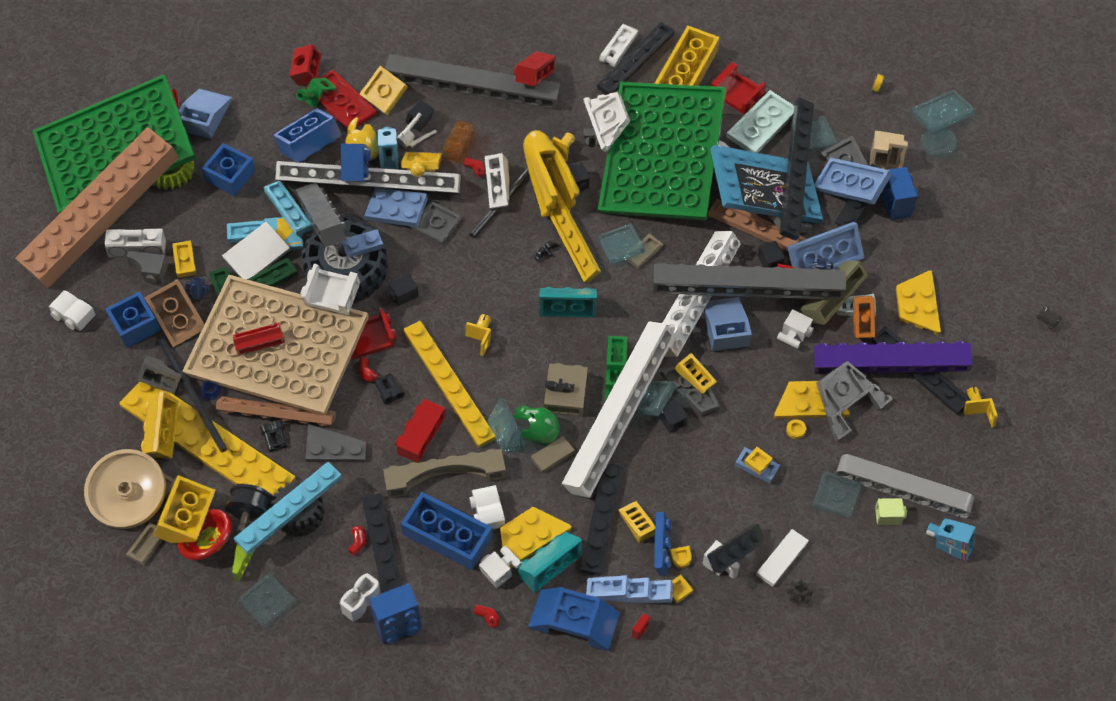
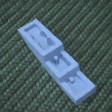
(630, 590)

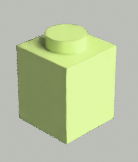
(890, 511)

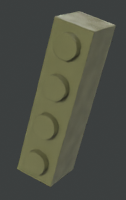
(823, 309)

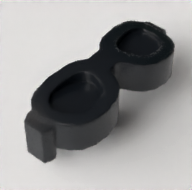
(546, 249)
(564, 388)

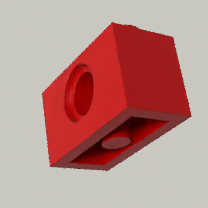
(305, 64)

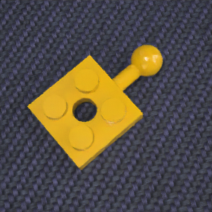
(420, 162)

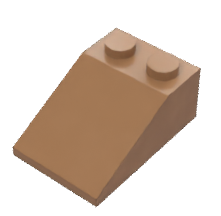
(175, 313)

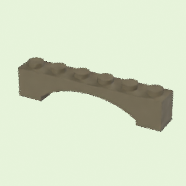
(484, 464)

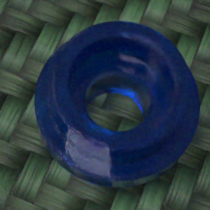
(210, 385)

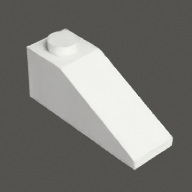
(497, 180)

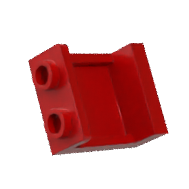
(741, 92)
(375, 336)

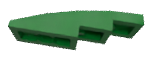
(615, 361)

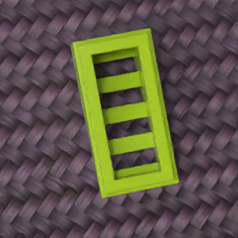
(240, 562)

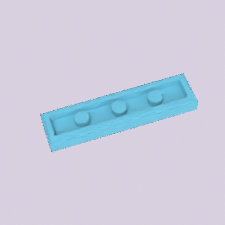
(288, 208)

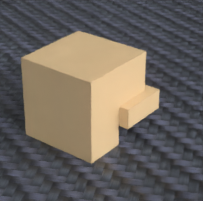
(888, 150)

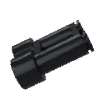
(393, 393)
(271, 429)

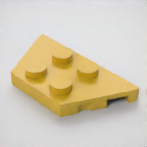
(918, 302)
(802, 401)
(531, 532)

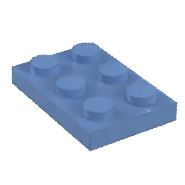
(396, 207)

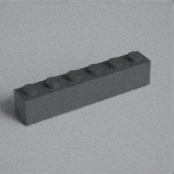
(321, 214)

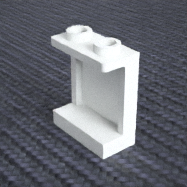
(330, 290)

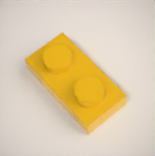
(184, 259)

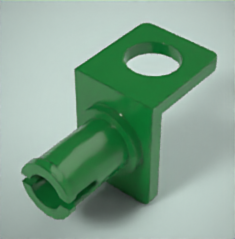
(314, 91)

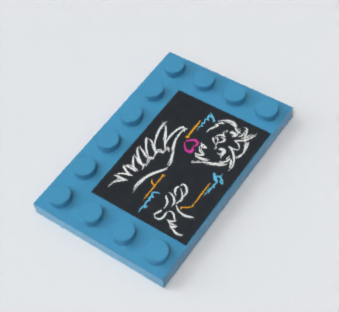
(758, 183)

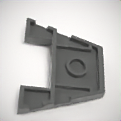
(841, 390)

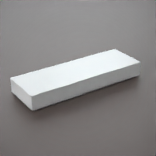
(782, 557)

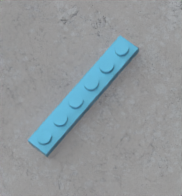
(287, 508)

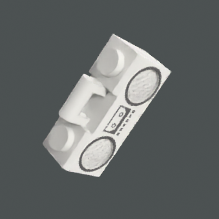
(146, 241)

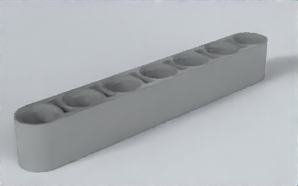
(906, 485)

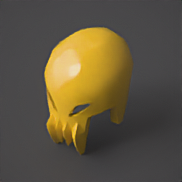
(365, 136)

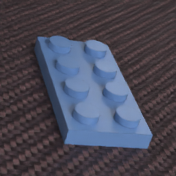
(852, 180)
(837, 245)

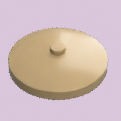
(125, 489)

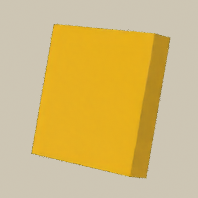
(383, 90)

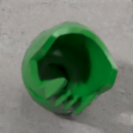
(543, 424)

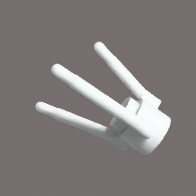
(406, 137)

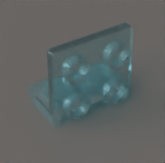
(505, 427)

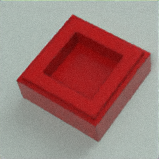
(641, 626)

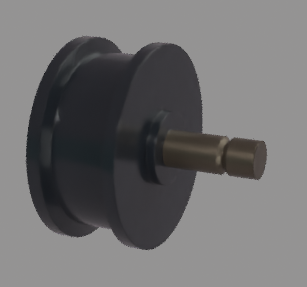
(248, 503)

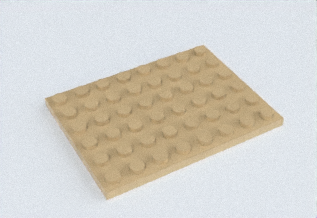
(294, 373)

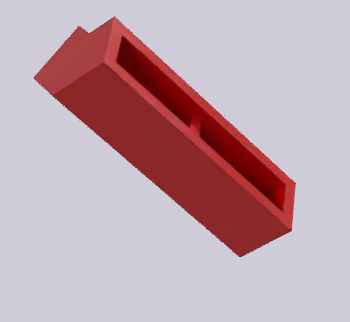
(258, 338)

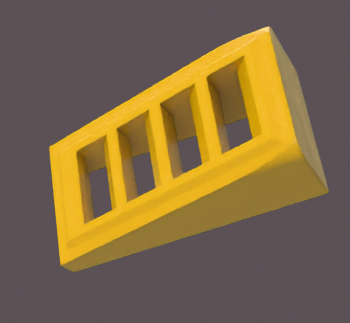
(691, 378)
(639, 535)

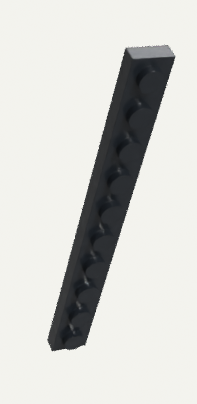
(796, 169)

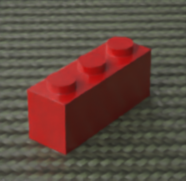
(534, 68)
(420, 430)

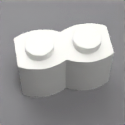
(71, 310)
(487, 506)
(357, 599)

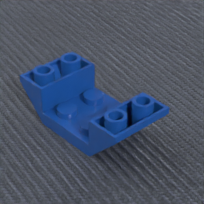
(575, 615)

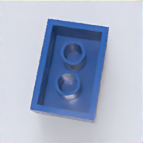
(307, 135)
(396, 614)

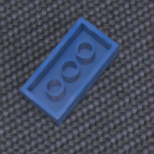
(446, 530)

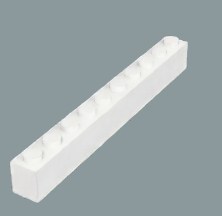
(377, 177)
(618, 409)

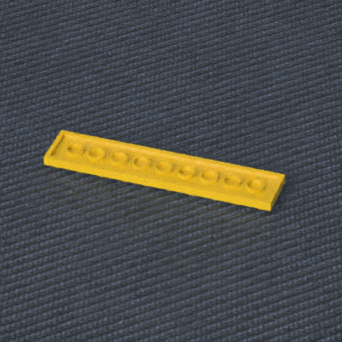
(238, 464)

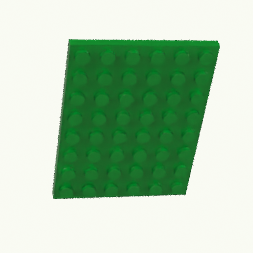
(89, 140)
(664, 153)

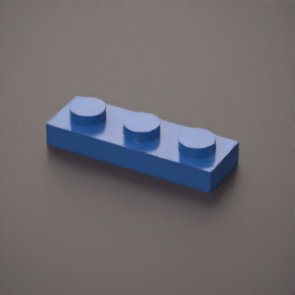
(662, 544)

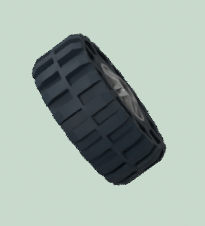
(369, 266)

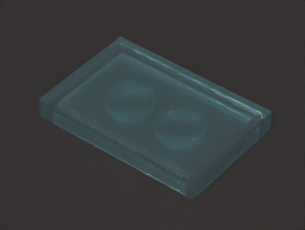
(942, 111)

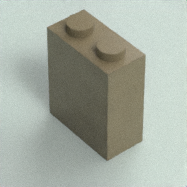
(567, 403)

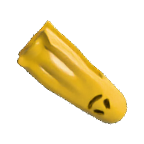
(536, 151)

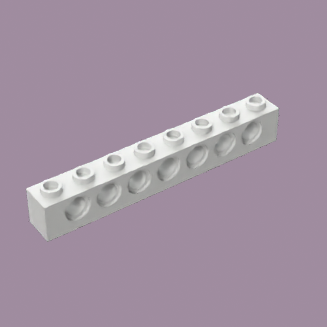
(689, 308)

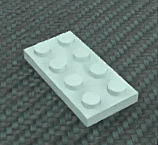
(761, 122)

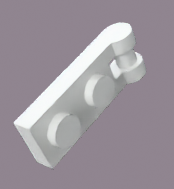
(618, 45)

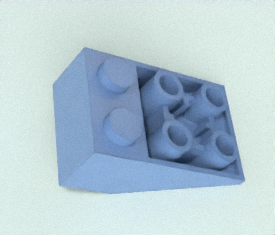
(203, 112)
(727, 324)

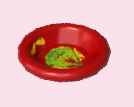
(212, 536)

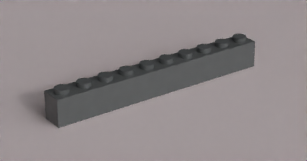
(472, 81)
(749, 281)

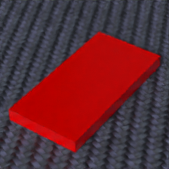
(345, 102)

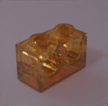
(459, 141)

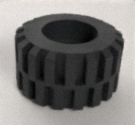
(304, 521)

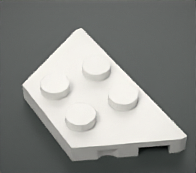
(608, 117)

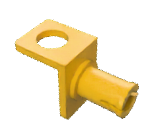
(564, 144)
(480, 332)
(979, 405)

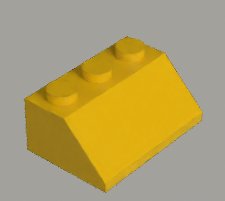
(160, 426)
(184, 511)

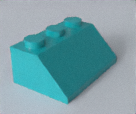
(567, 302)
(550, 561)

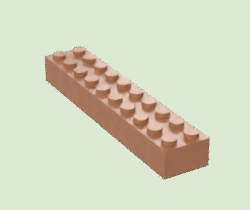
(97, 207)

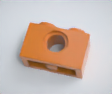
(863, 316)

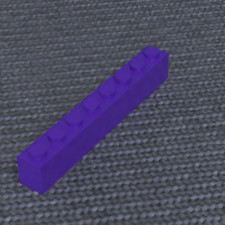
(895, 357)

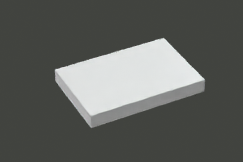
(256, 252)

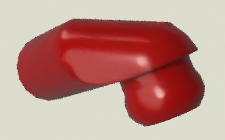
(477, 166)
(365, 372)
(359, 540)
(489, 614)

